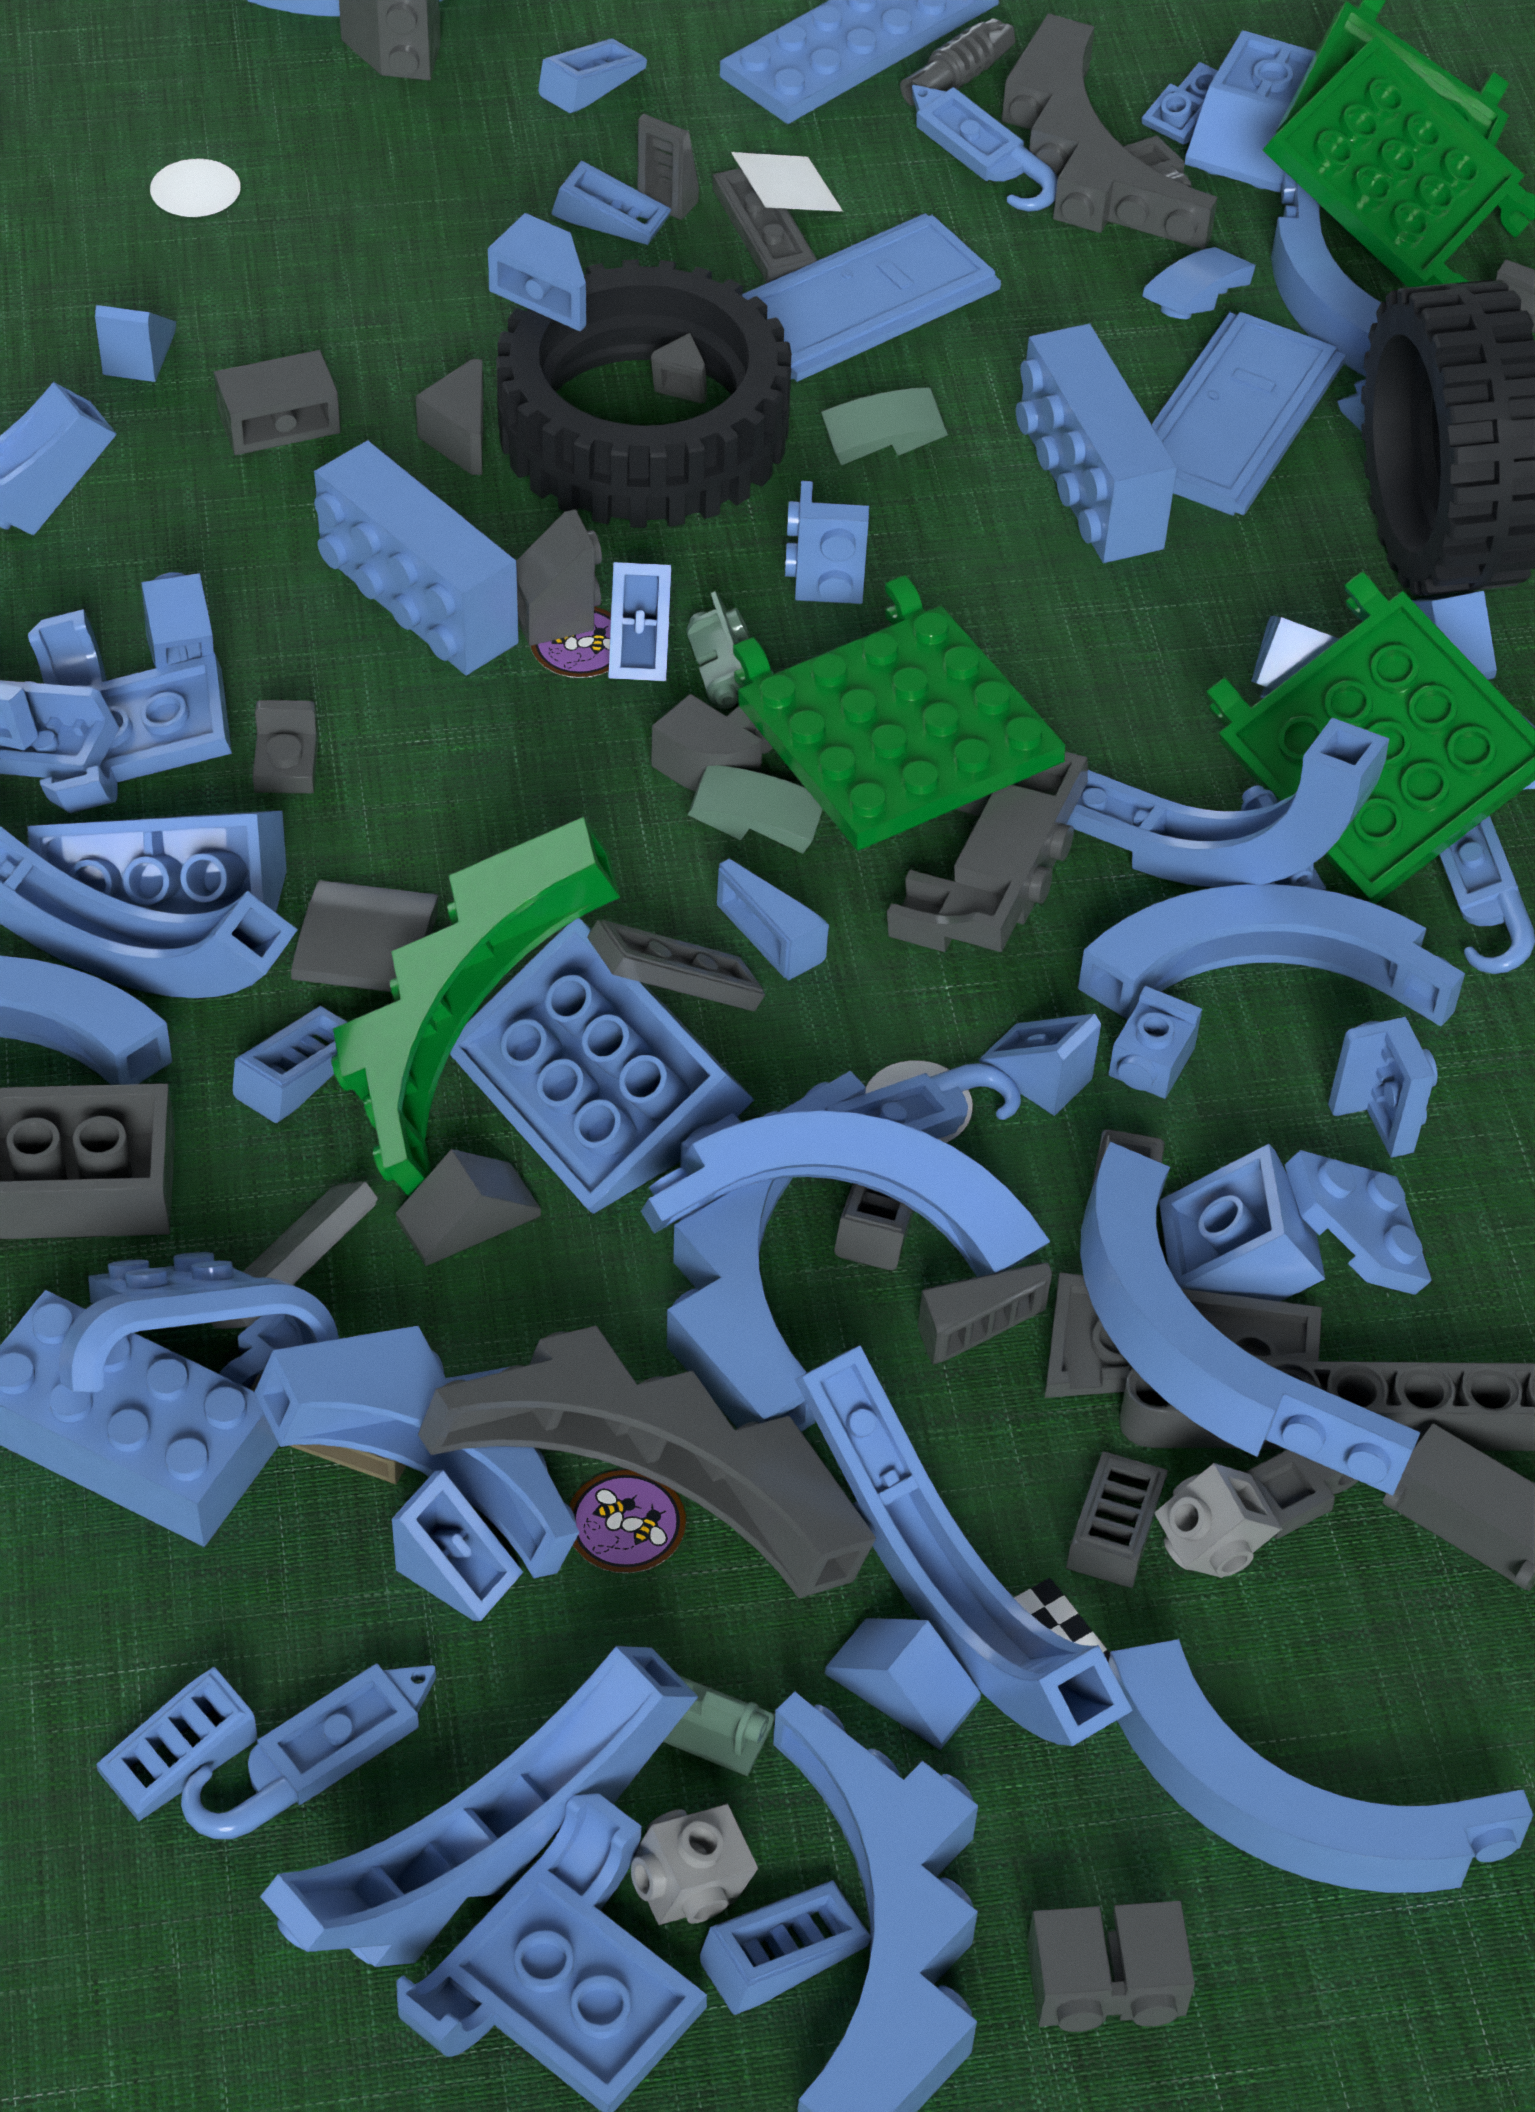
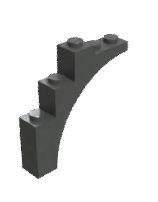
(1094, 171)
(670, 1430)

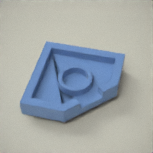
(1365, 1214)

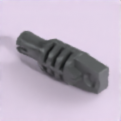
(962, 58)

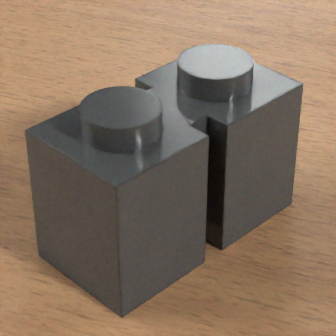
(1146, 1959)

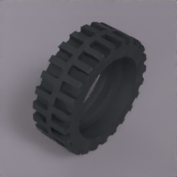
(1452, 436)
(639, 468)

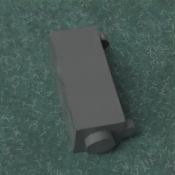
(1470, 1504)

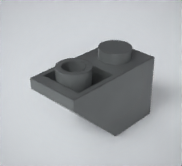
(559, 582)

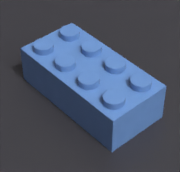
(1096, 443)
(417, 557)
(152, 1440)

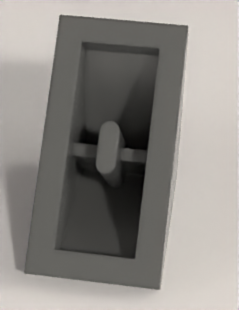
(453, 416)
(463, 1205)

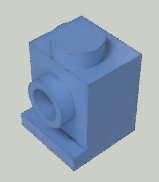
(1155, 1043)

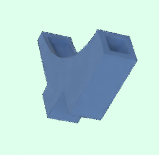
(374, 1398)

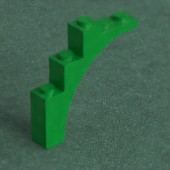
(440, 980)

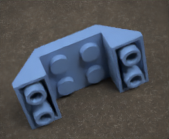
(1246, 109)

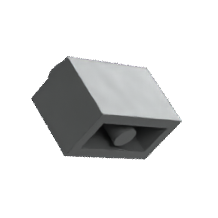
(277, 402)

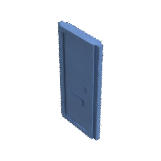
(874, 292)
(1242, 409)

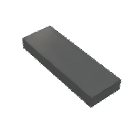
(766, 232)
(675, 965)
(309, 1238)

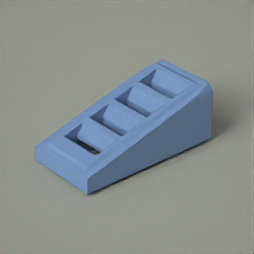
(584, 75)
(596, 202)
(774, 922)
(278, 1092)
(185, 1709)
(742, 1967)

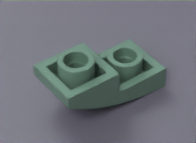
(890, 418)
(746, 800)

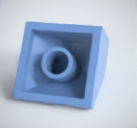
(1241, 1232)

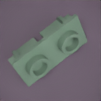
(712, 638)
(722, 1729)

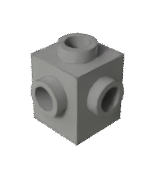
(1216, 1521)
(692, 1864)

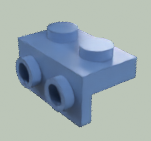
(829, 549)
(72, 732)
(1387, 1076)

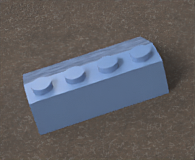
(594, 1070)

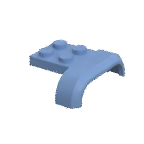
(163, 713)
(172, 1296)
(561, 1970)

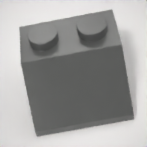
(393, 35)

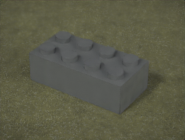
(86, 1161)

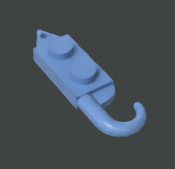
(982, 143)
(1488, 895)
(936, 1101)
(317, 1748)

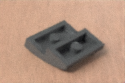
(354, 930)

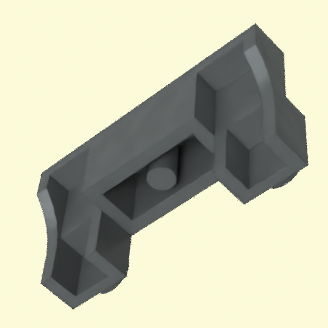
(1000, 867)

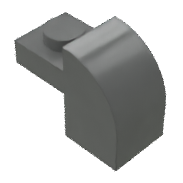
(700, 737)

